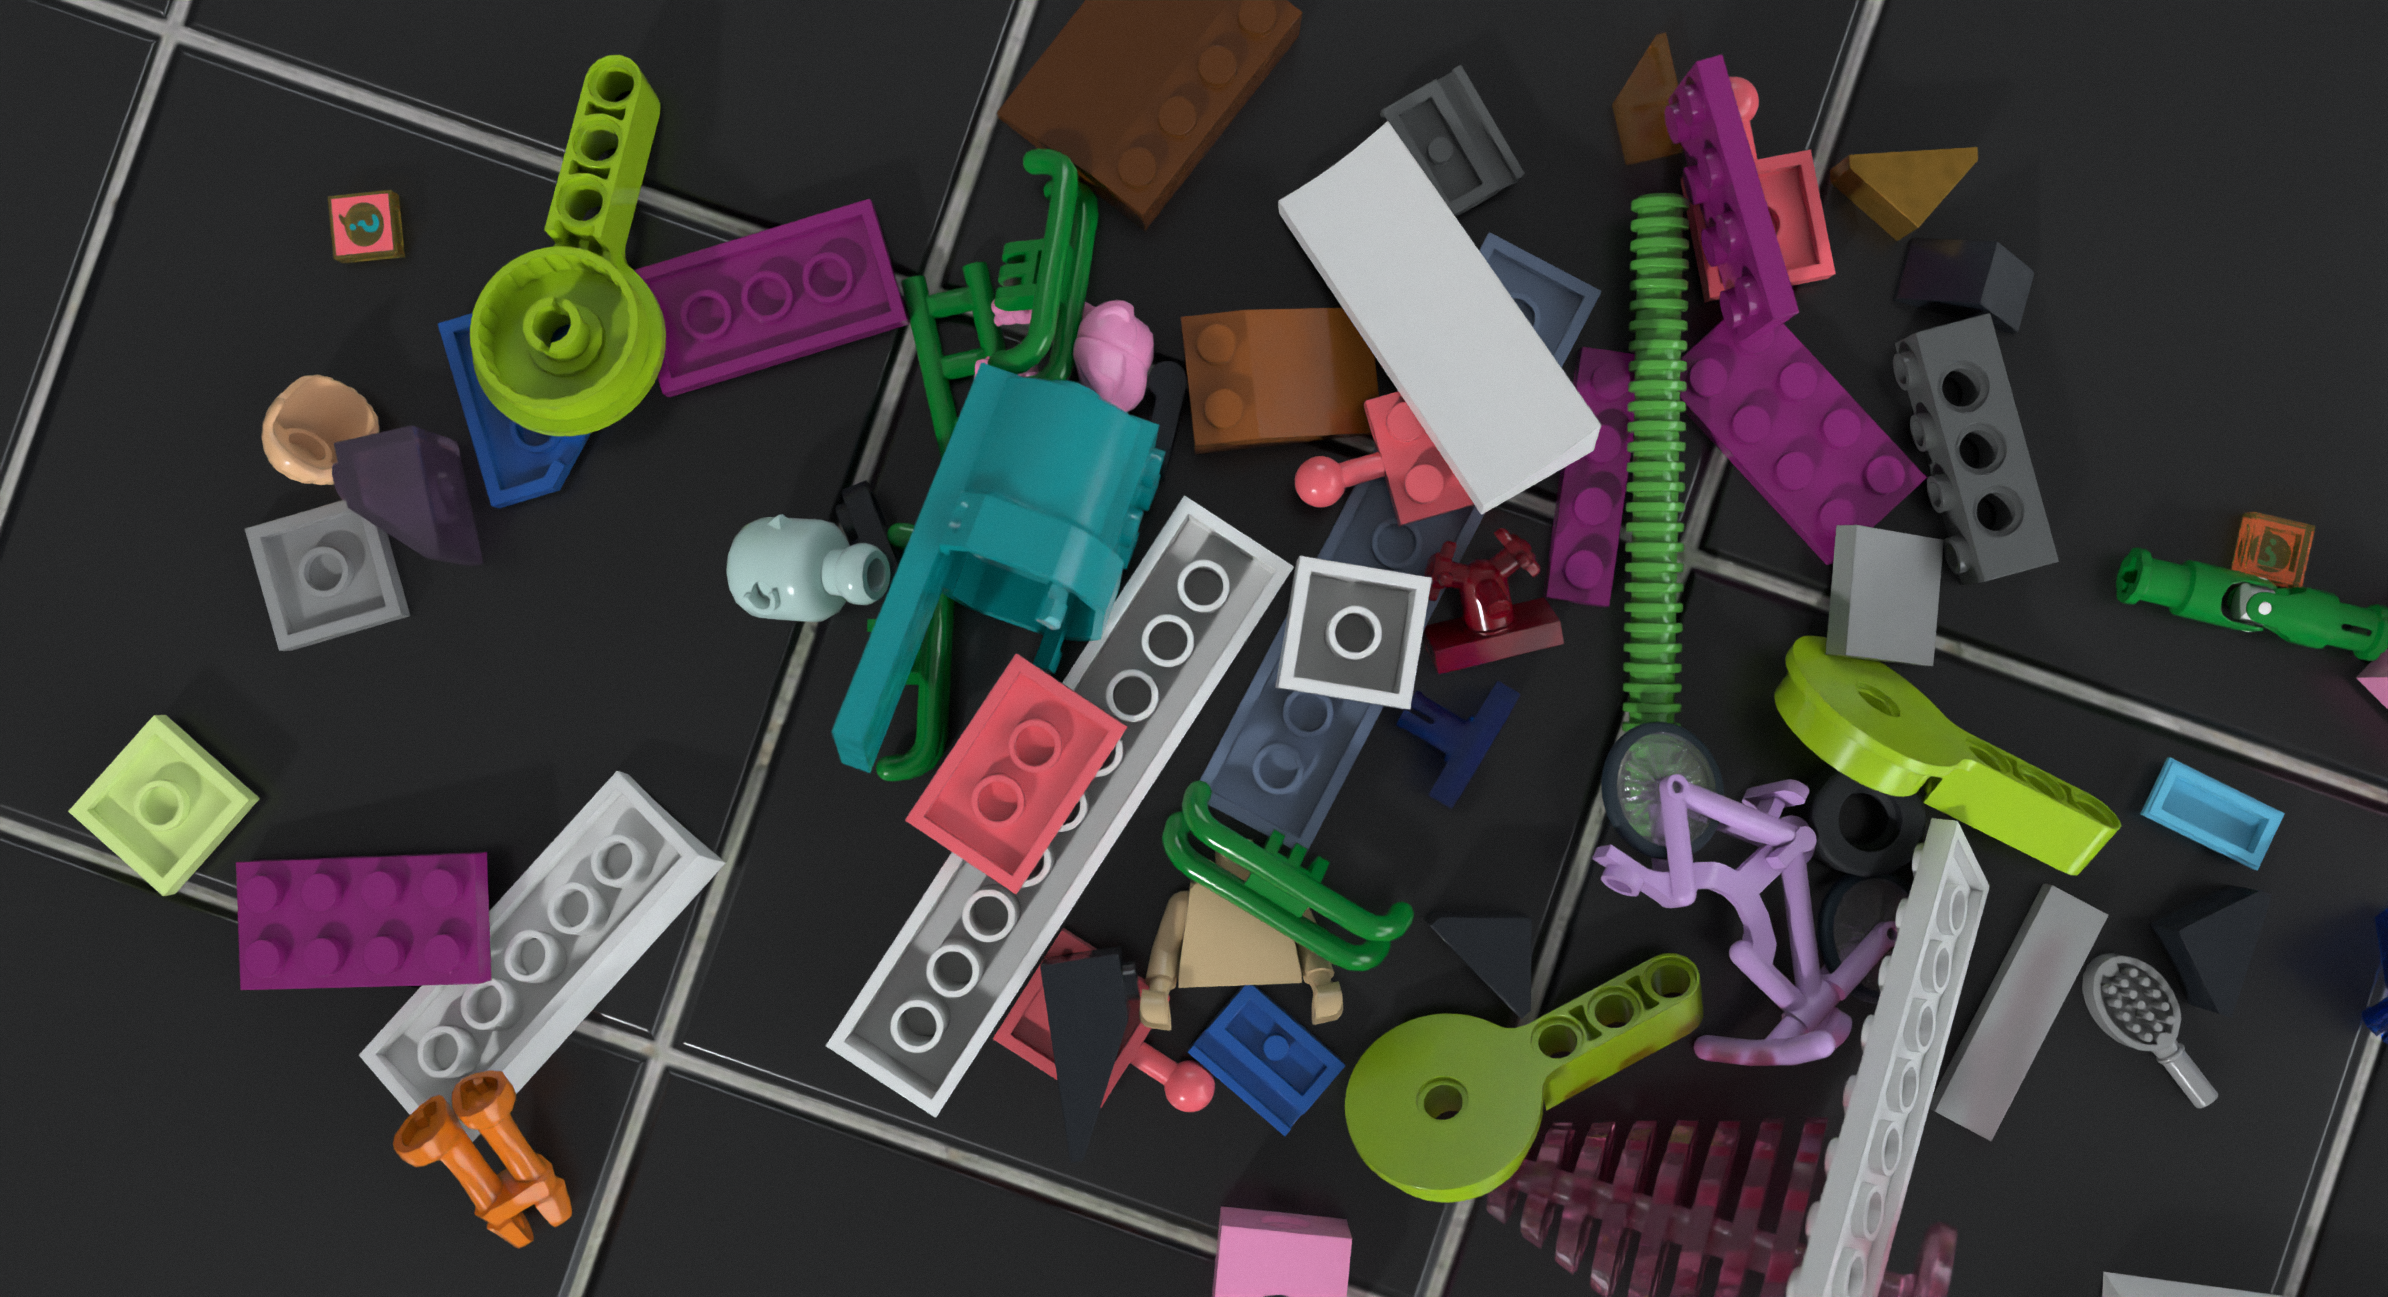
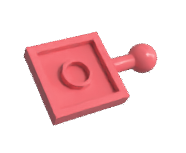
(1793, 204)
(1406, 457)
(1027, 1034)

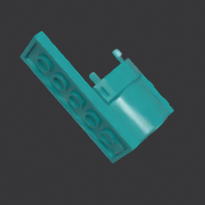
(1018, 525)

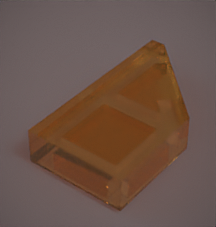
(1642, 106)

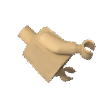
(1218, 944)

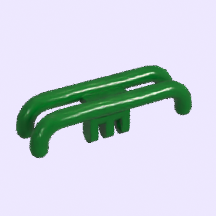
(1050, 272)
(933, 676)
(1279, 887)

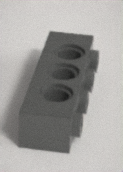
(1990, 419)

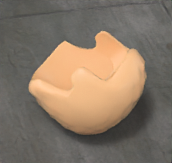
(307, 423)

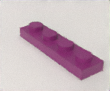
(1593, 487)

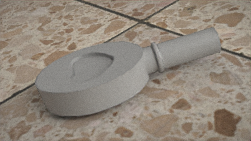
(2142, 1012)

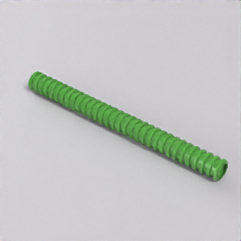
(1655, 457)

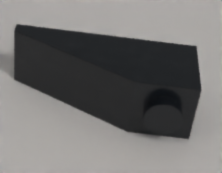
(1087, 1019)

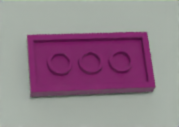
(1732, 201)
(774, 297)
(1794, 433)
(364, 921)

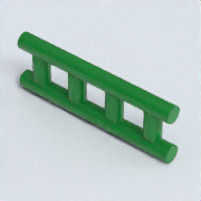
(934, 366)

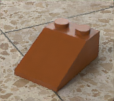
(1276, 377)

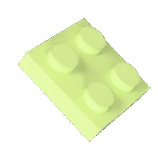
(164, 805)

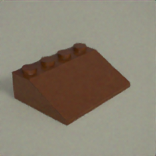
(1147, 90)

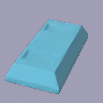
(2212, 813)

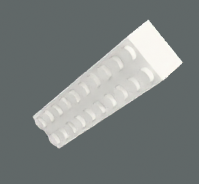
(976, 939)

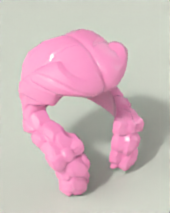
(1109, 351)

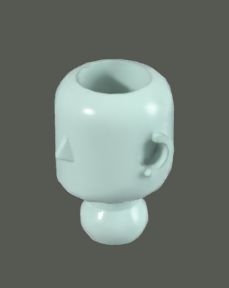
(802, 569)

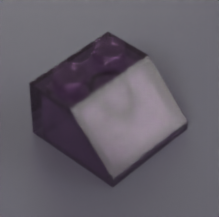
(412, 490)

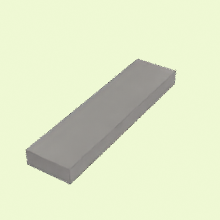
(2017, 1011)

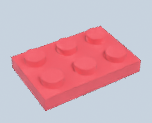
(1016, 773)

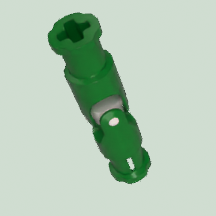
(2294, 614)

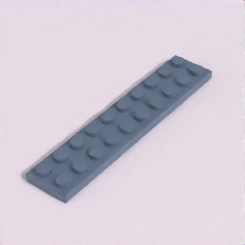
(1295, 748)

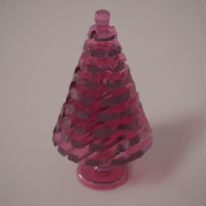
(1698, 1230)

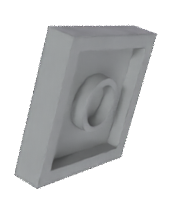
(325, 575)
(1884, 595)

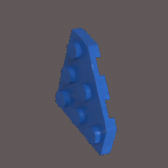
(511, 458)

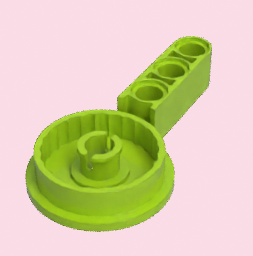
(582, 281)
(1897, 740)
(1501, 1078)

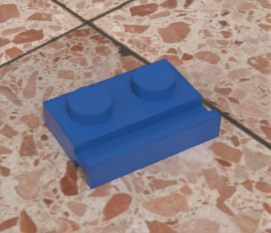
(1266, 1057)

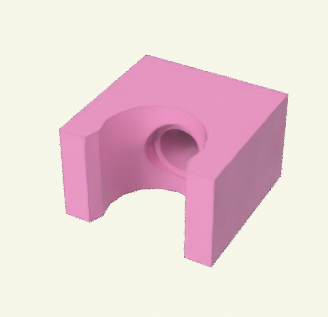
(1281, 1255)

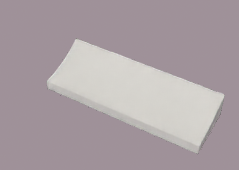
(1440, 321)
(554, 949)

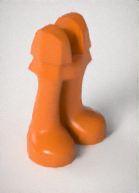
(485, 1105)

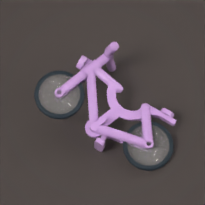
(1667, 804)

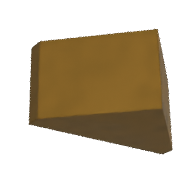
(1901, 187)

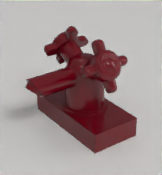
(1490, 623)

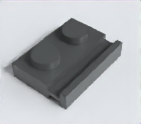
(1454, 141)

